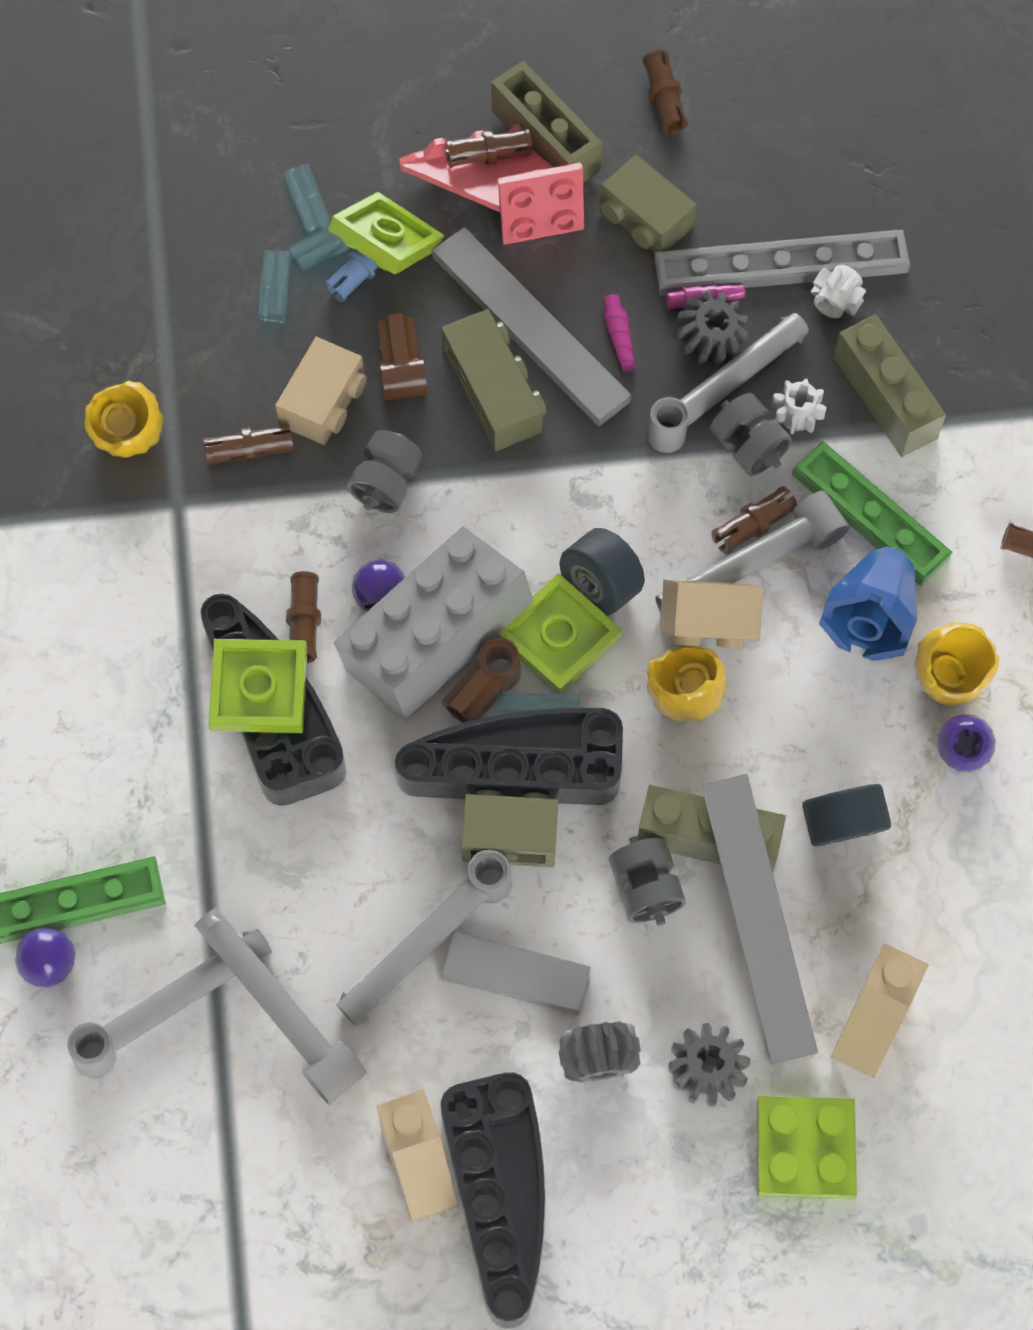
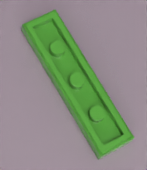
(871, 510)
(81, 898)

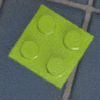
(385, 233)
(561, 634)
(258, 686)
(806, 1147)

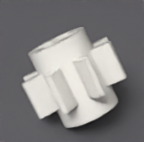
(838, 291)
(801, 395)

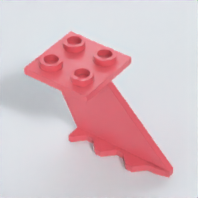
(525, 189)

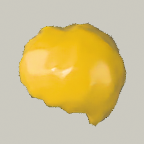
(124, 419)
(956, 663)
(687, 683)

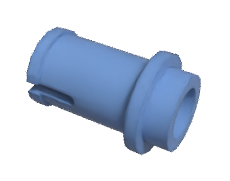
(351, 275)

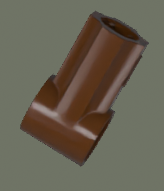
(400, 366)
(481, 684)

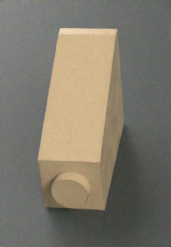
(879, 1010)
(417, 1155)

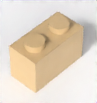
(321, 391)
(711, 611)

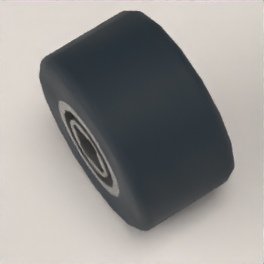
(603, 569)
(846, 814)

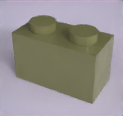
(647, 205)
(514, 826)

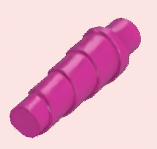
(678, 299)
(618, 329)

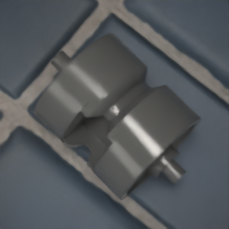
(756, 440)
(385, 471)
(648, 885)

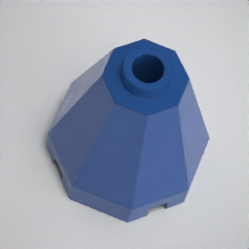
(874, 606)

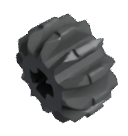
(704, 313)
(599, 1051)
(690, 1065)

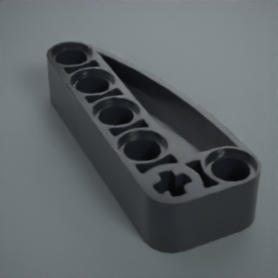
(528, 743)
(289, 752)
(510, 1174)

